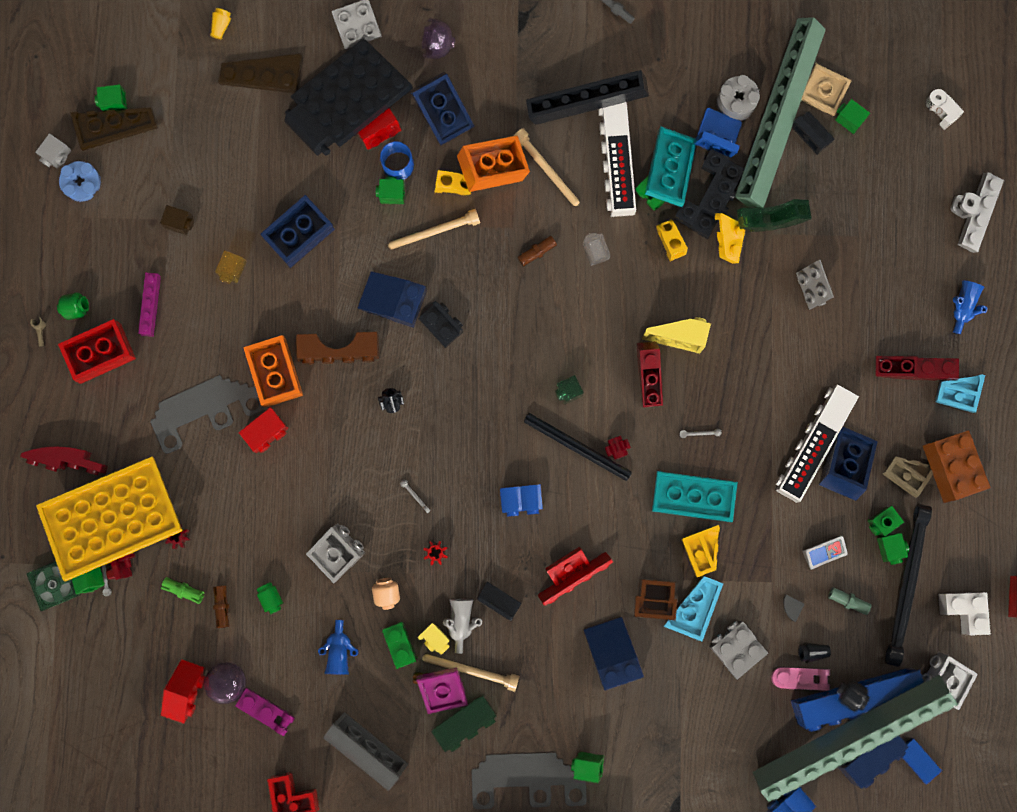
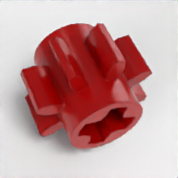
(441, 555)

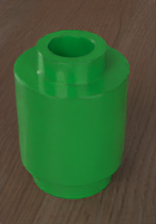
(269, 598)

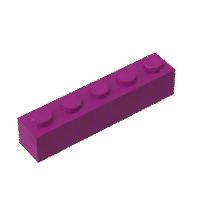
(149, 304)

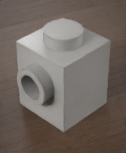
(53, 152)

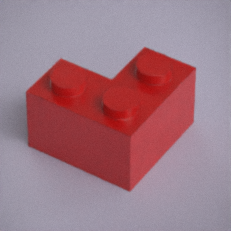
(182, 691)
(286, 799)

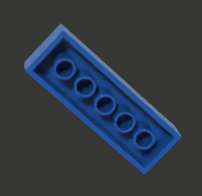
(825, 708)

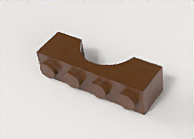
(364, 347)

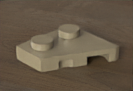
(909, 475)

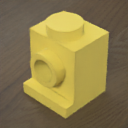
(435, 639)

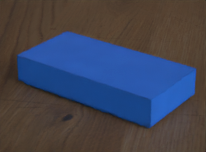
(920, 762)

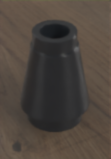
(812, 652)

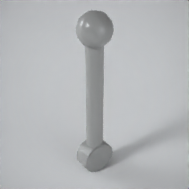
(683, 434)
(404, 483)
(107, 591)

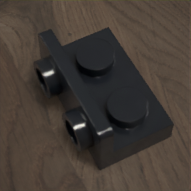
(441, 324)

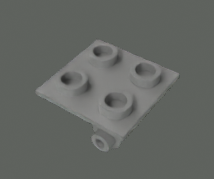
(356, 22)
(814, 285)

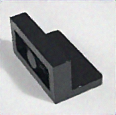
(812, 132)
(499, 601)

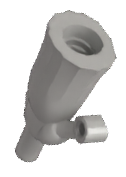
(459, 623)

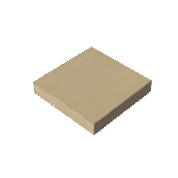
(825, 89)

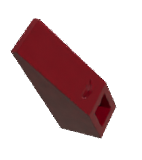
(650, 373)

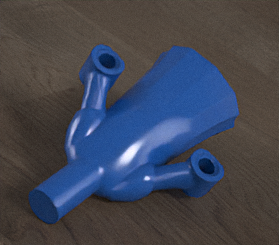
(966, 304)
(338, 645)

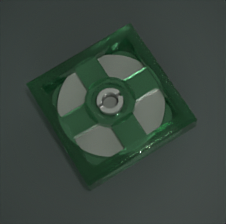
(50, 587)

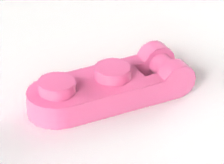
(800, 678)

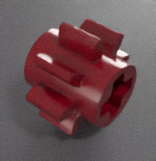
(617, 447)
(182, 539)

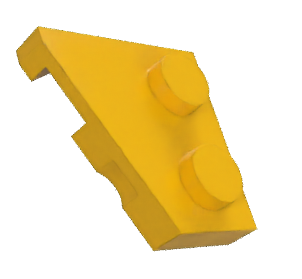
(729, 238)
(703, 550)

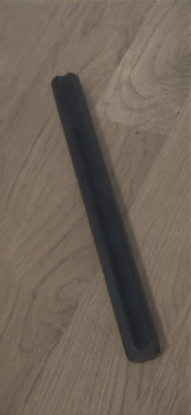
(577, 446)

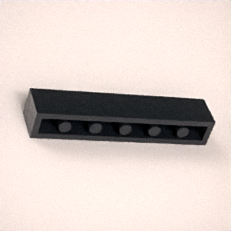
(587, 97)

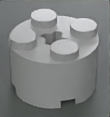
(747, 95)

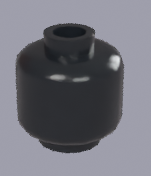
(853, 695)

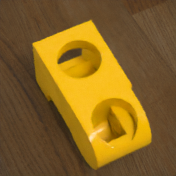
(451, 183)
(671, 240)

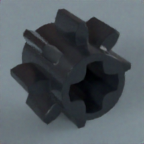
(391, 400)

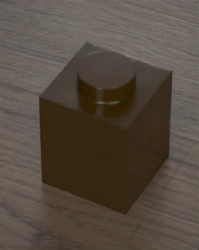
(177, 220)

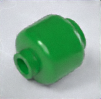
(73, 306)

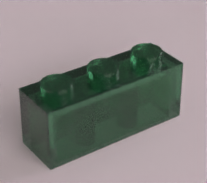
(464, 724)

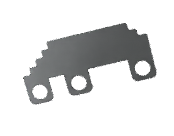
(198, 401)
(520, 770)

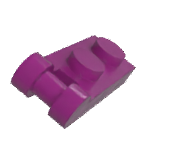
(264, 711)

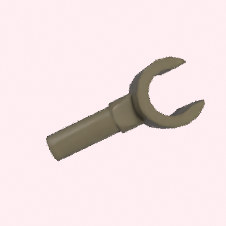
(39, 328)

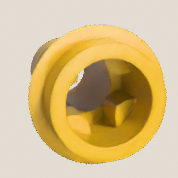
(220, 21)

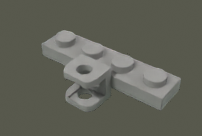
(977, 210)

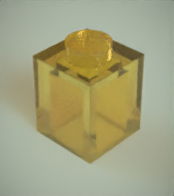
(230, 267)

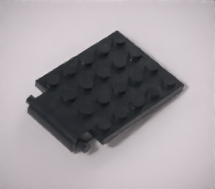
(345, 98)

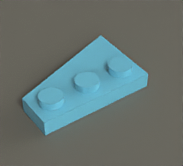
(696, 609)

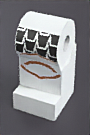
(944, 107)

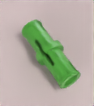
(182, 590)

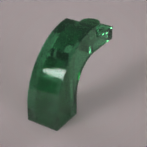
(774, 217)

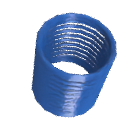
(394, 147)

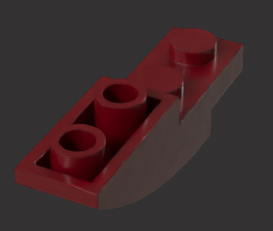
(917, 368)
(59, 457)

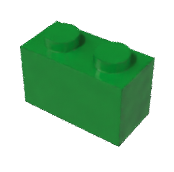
(399, 645)

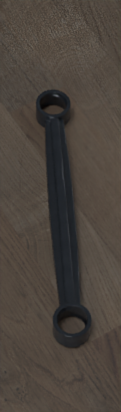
(895, 651)

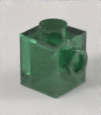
(569, 390)

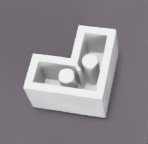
(970, 607)

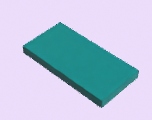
(670, 167)
(694, 496)

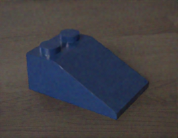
(442, 108)
(392, 298)
(849, 464)
(613, 653)

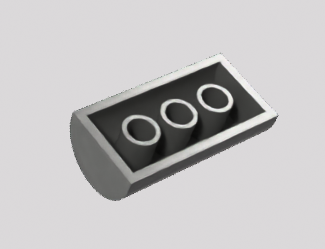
(366, 751)

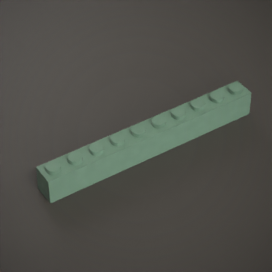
(780, 112)
(854, 738)

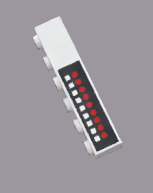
(618, 160)
(816, 443)

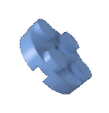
(71, 173)

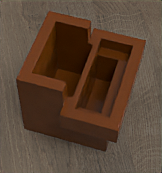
(656, 600)

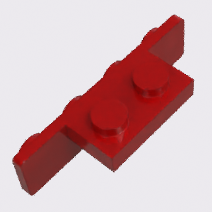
(570, 572)

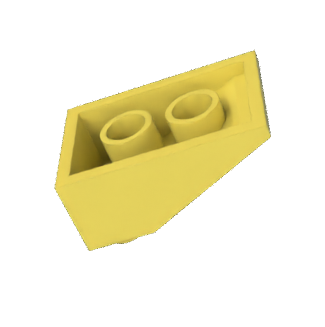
(684, 334)

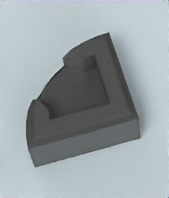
(792, 607)

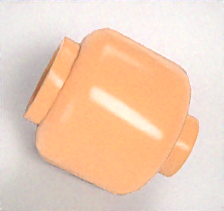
(385, 593)

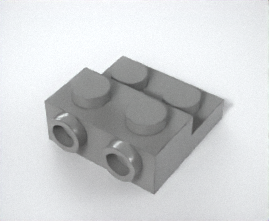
(336, 552)
(738, 649)
(955, 675)

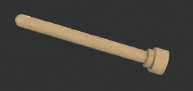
(524, 141)
(469, 218)
(509, 681)

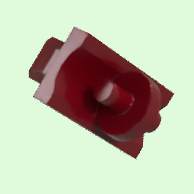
(120, 568)

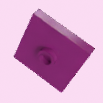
(442, 690)

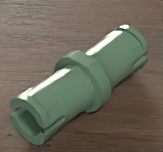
(849, 601)

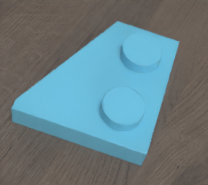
(961, 393)

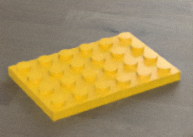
(108, 518)

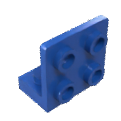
(718, 133)

